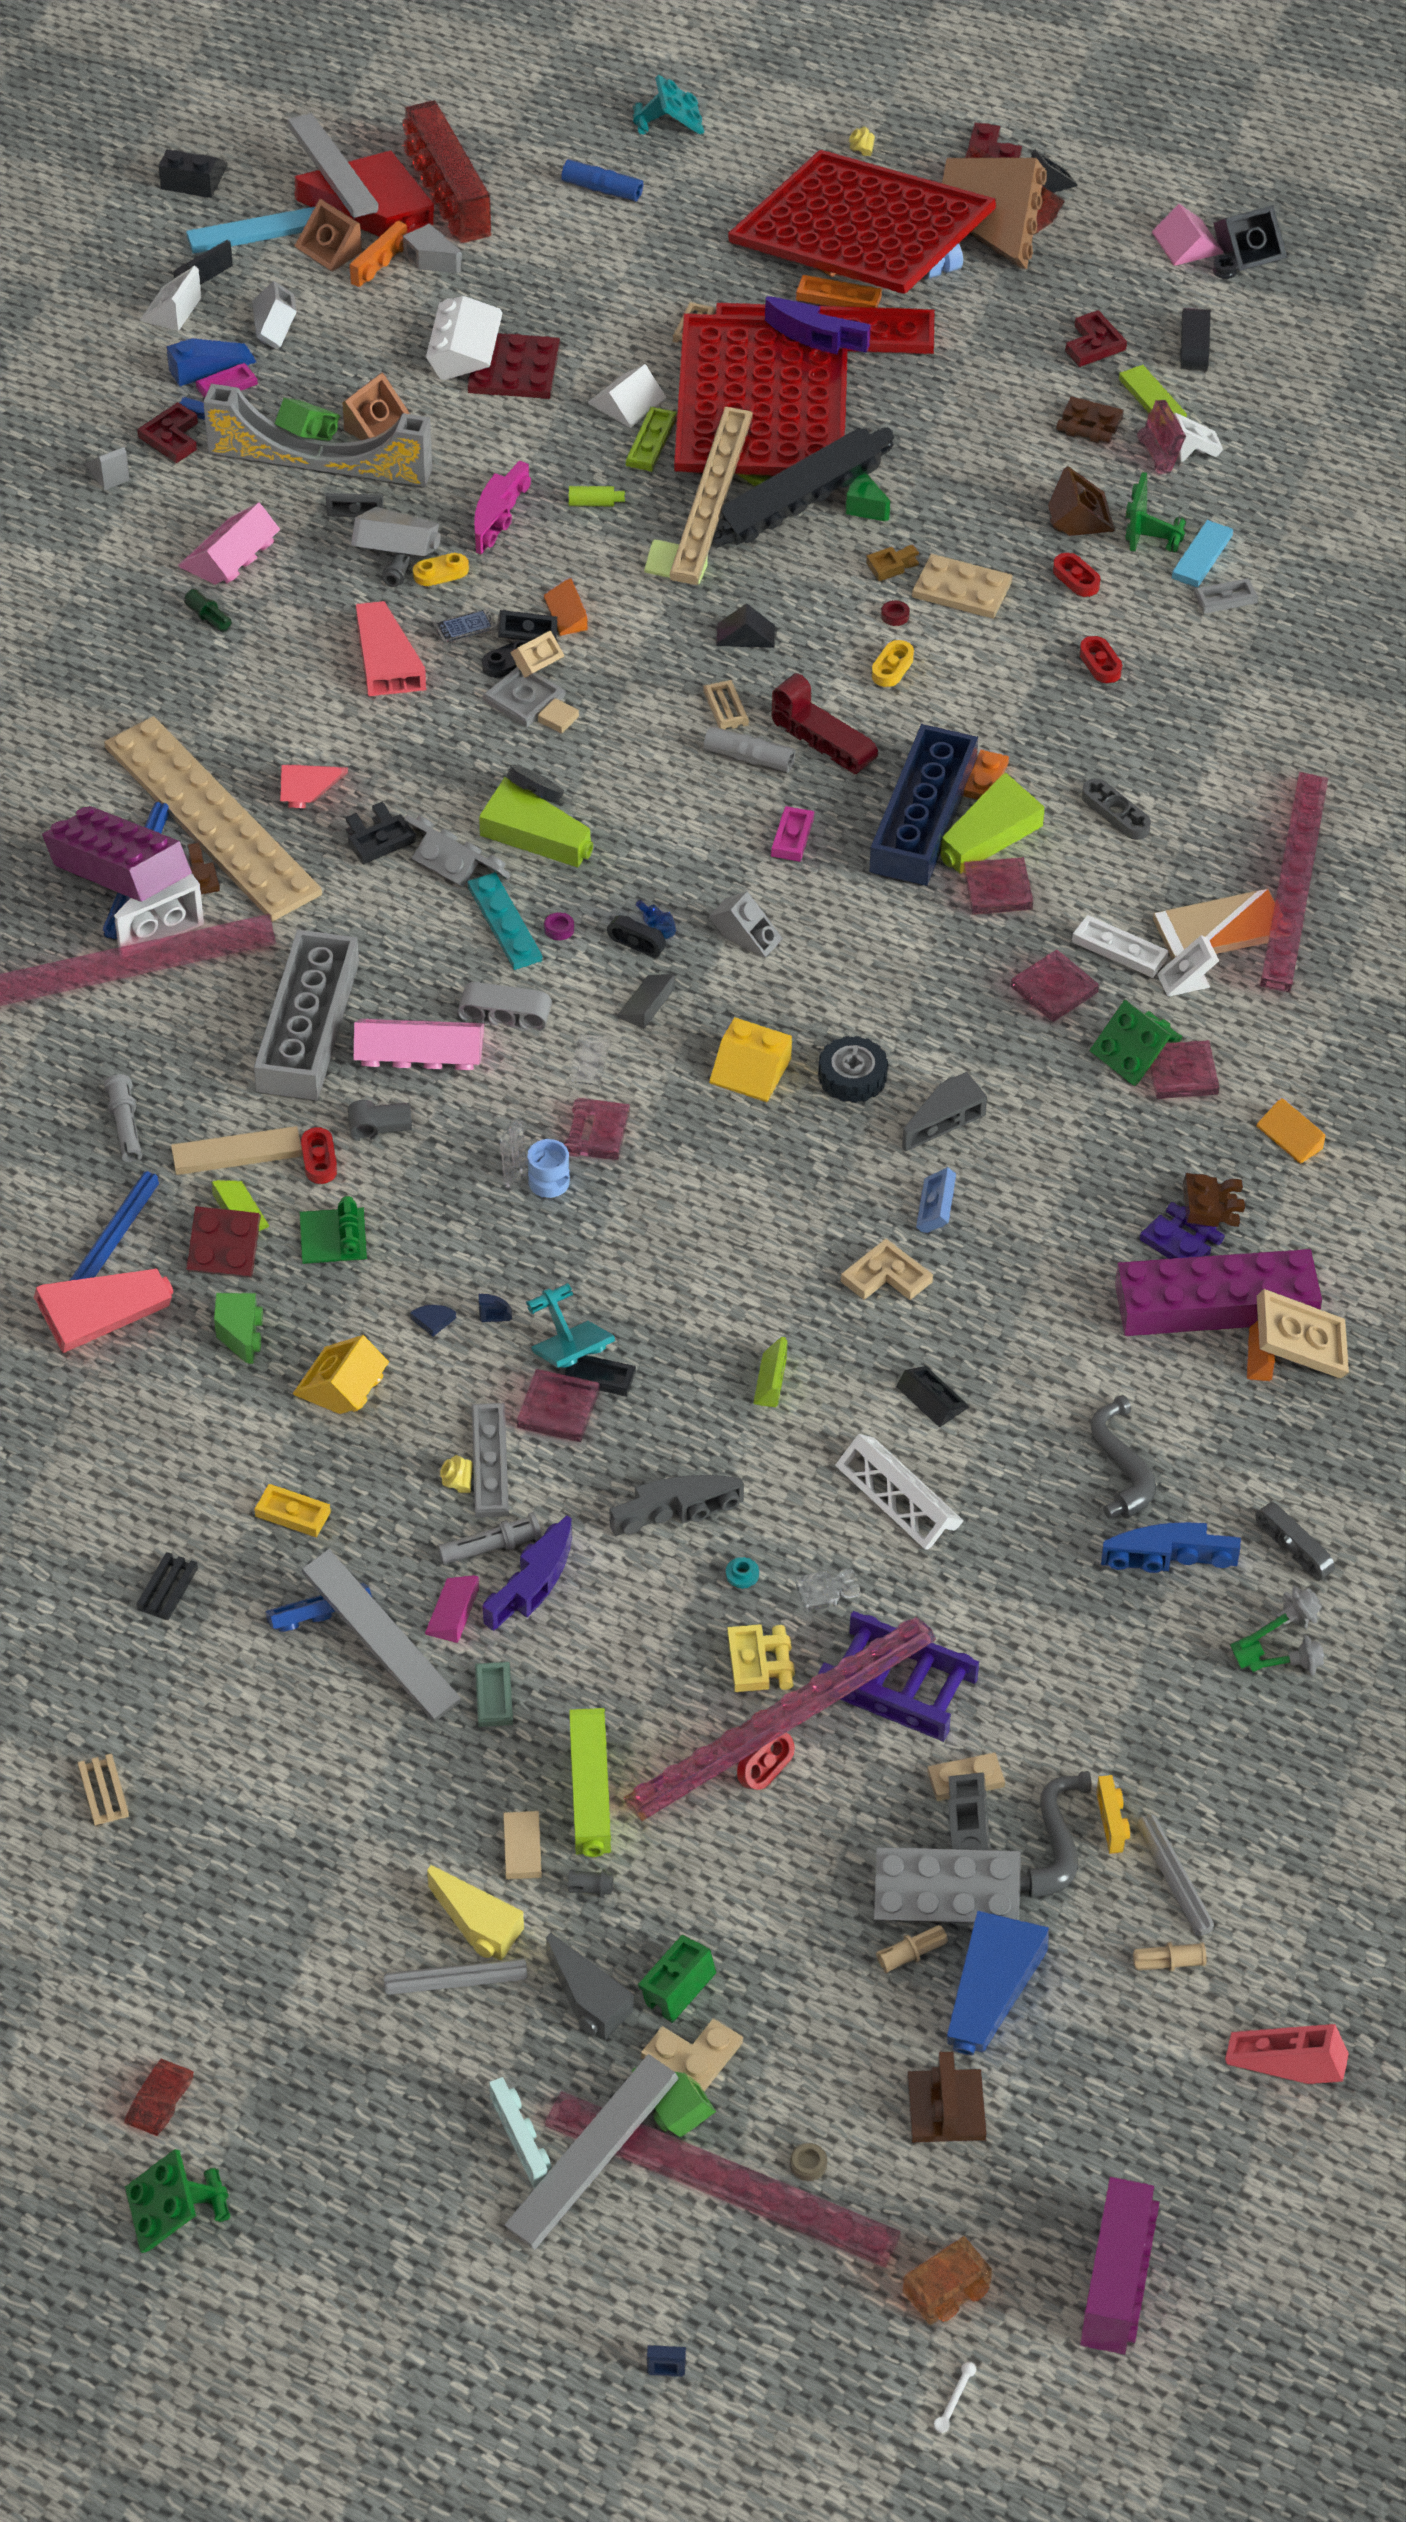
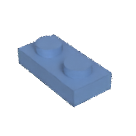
(936, 1200)

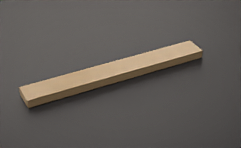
(711, 496)

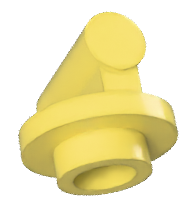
(862, 141)
(457, 1474)

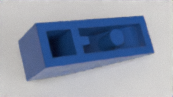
(201, 358)

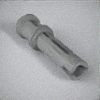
(122, 1107)
(505, 1535)

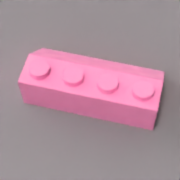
(418, 1042)

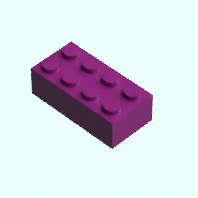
(1120, 2266)

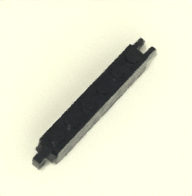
(801, 485)

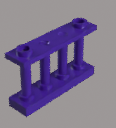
(901, 1706)

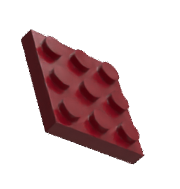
(518, 367)

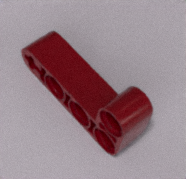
(822, 731)

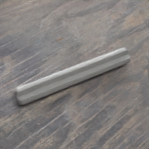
(1175, 1875)
(455, 1976)

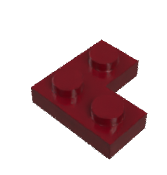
(986, 138)
(1098, 339)
(167, 432)

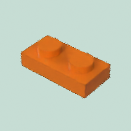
(986, 771)

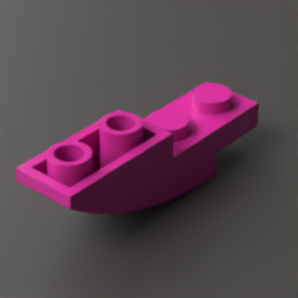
(495, 503)

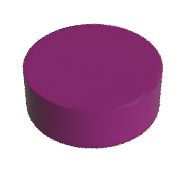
(559, 926)

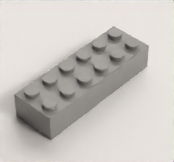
(306, 1015)

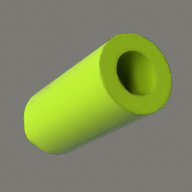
(594, 496)

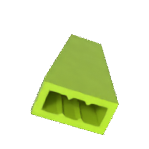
(992, 823)
(534, 825)
(590, 1781)

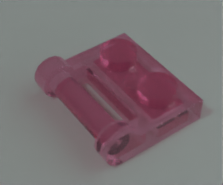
(1169, 434)
(606, 1131)

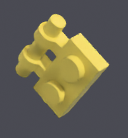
(749, 1661)

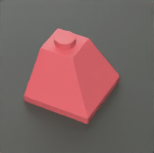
(307, 782)

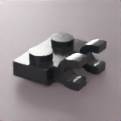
(381, 839)

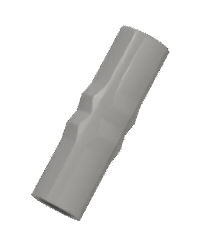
(749, 749)

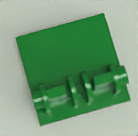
(333, 1233)

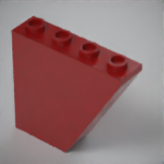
(390, 185)

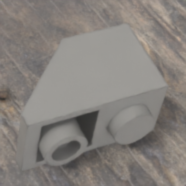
(431, 250)
(273, 314)
(745, 924)

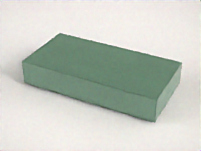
(493, 1694)

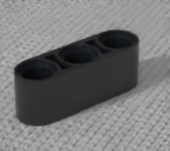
(1195, 339)

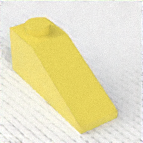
(482, 1918)

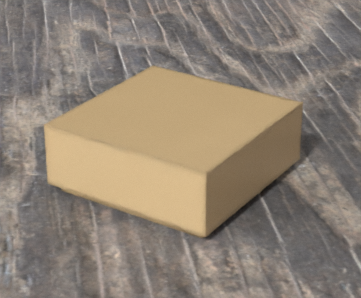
(558, 715)

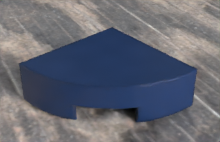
(493, 1309)
(433, 1317)

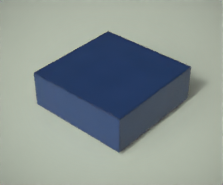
(666, 2360)

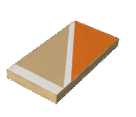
(1226, 922)

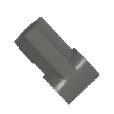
(369, 1120)

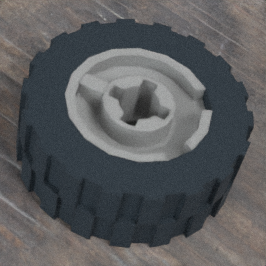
(853, 1069)

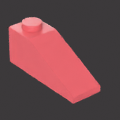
(1292, 2053)

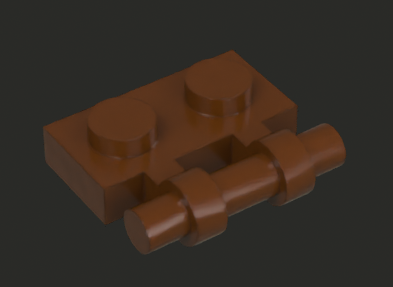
(1090, 420)

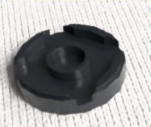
(535, 782)

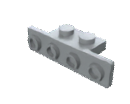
(449, 858)

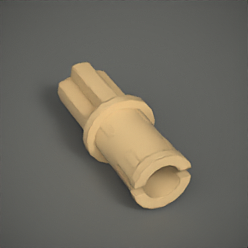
(911, 1948)
(1170, 1957)

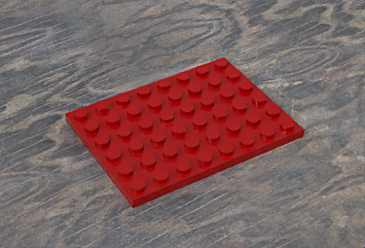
(862, 221)
(752, 367)

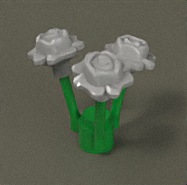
(1298, 1609)

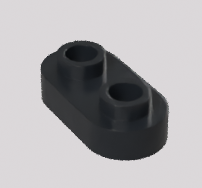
(500, 661)
(636, 935)

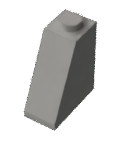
(395, 532)

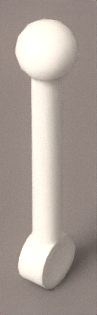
(942, 2423)

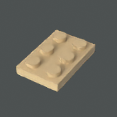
(962, 586)
(1302, 1334)

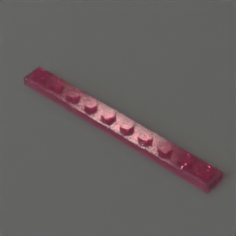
(1294, 882)
(136, 959)
(779, 1718)
(738, 2185)

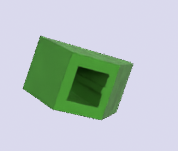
(307, 420)
(236, 1323)
(683, 2106)

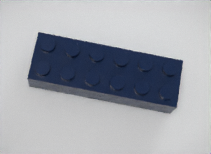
(923, 804)

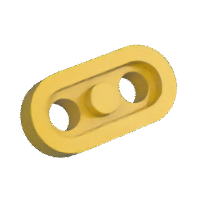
(440, 569)
(889, 668)

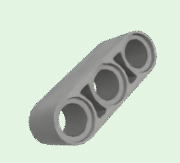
(505, 1005)

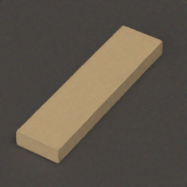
(236, 1150)

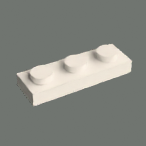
(1120, 946)

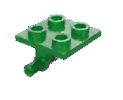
(1145, 524)
(1133, 1041)
(164, 2199)

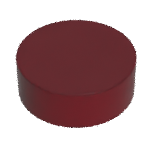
(895, 613)

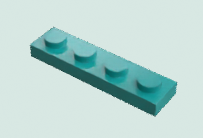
(504, 921)

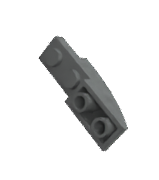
(687, 1496)
(969, 1812)

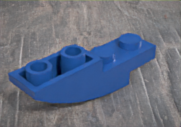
(1156, 1545)

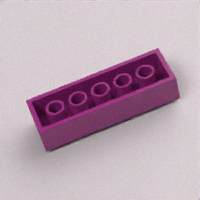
(116, 853)
(1210, 1290)

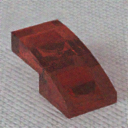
(158, 2097)

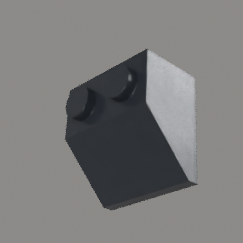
(190, 173)
(1251, 238)

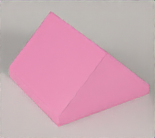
(1185, 237)

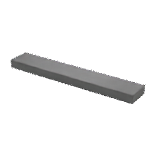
(332, 165)
(381, 1635)
(591, 2151)

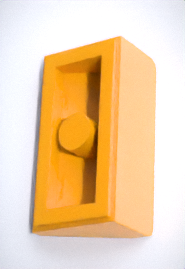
(1292, 1131)

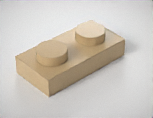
(537, 654)
(985, 1763)

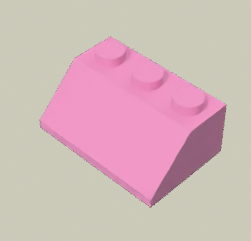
(232, 545)

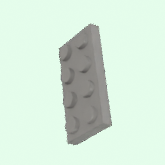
(945, 1884)

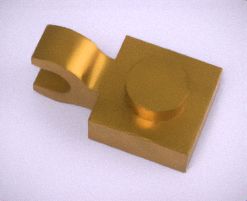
(891, 563)

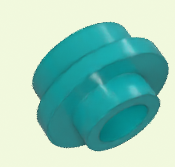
(742, 1580)

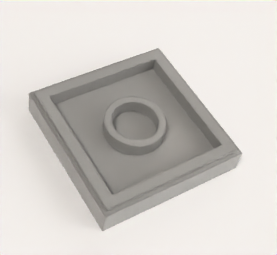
(522, 697)

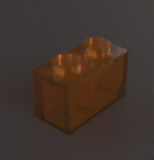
(948, 2281)

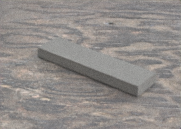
(490, 1460)

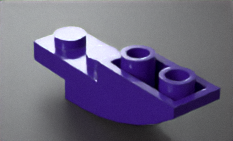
(806, 325)
(540, 1570)

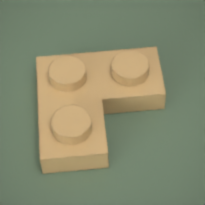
(888, 1265)
(698, 2060)

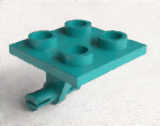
(669, 101)
(570, 1343)

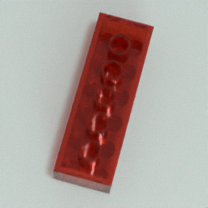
(447, 172)

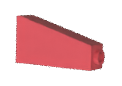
(386, 652)
(98, 1305)

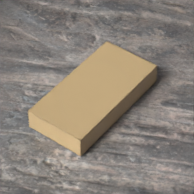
(522, 1845)

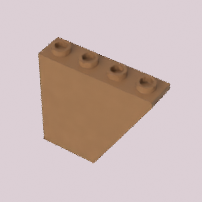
(1017, 193)

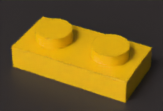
(292, 1510)
(1110, 1802)

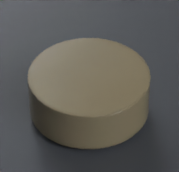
(808, 2162)

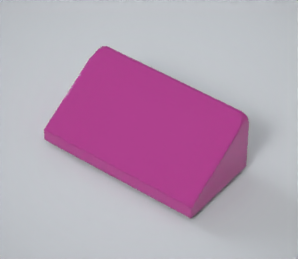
(453, 1608)

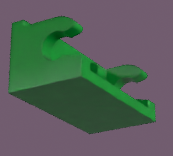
(678, 1977)

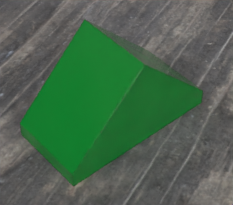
(867, 500)

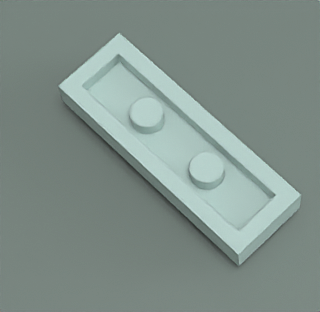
(519, 2130)

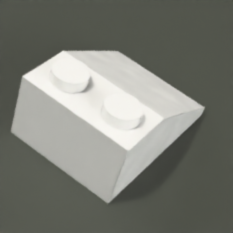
(162, 915)

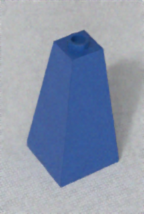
(995, 1971)

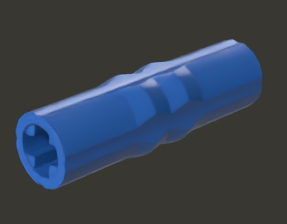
(602, 180)

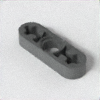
(1113, 798)
(1292, 1536)

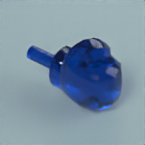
(658, 919)

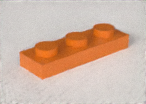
(378, 254)
(837, 293)

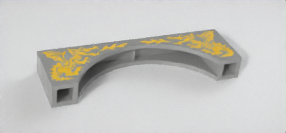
(242, 432)

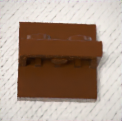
(946, 2103)

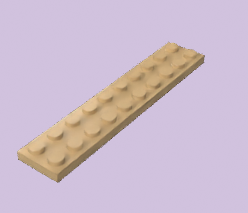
(213, 818)

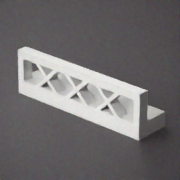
(908, 1484)

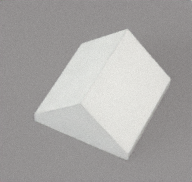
(175, 301)
(630, 396)

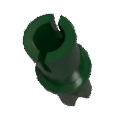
(207, 610)

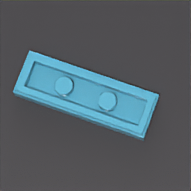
(1202, 553)

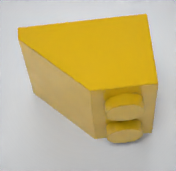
(751, 1059)
(343, 1375)

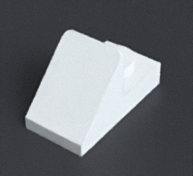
(1197, 438)
(1188, 968)

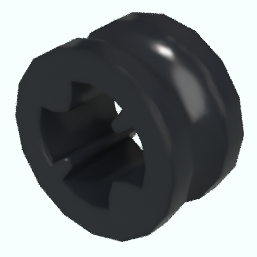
(1225, 266)

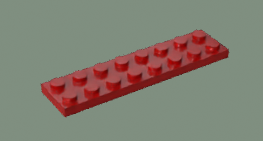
(890, 328)

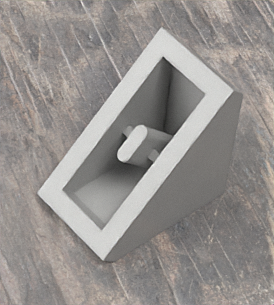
(110, 468)

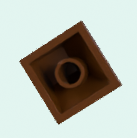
(1079, 506)

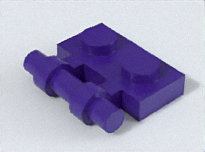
(1173, 1241)

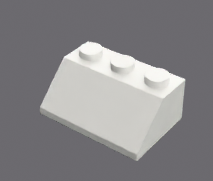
(463, 337)

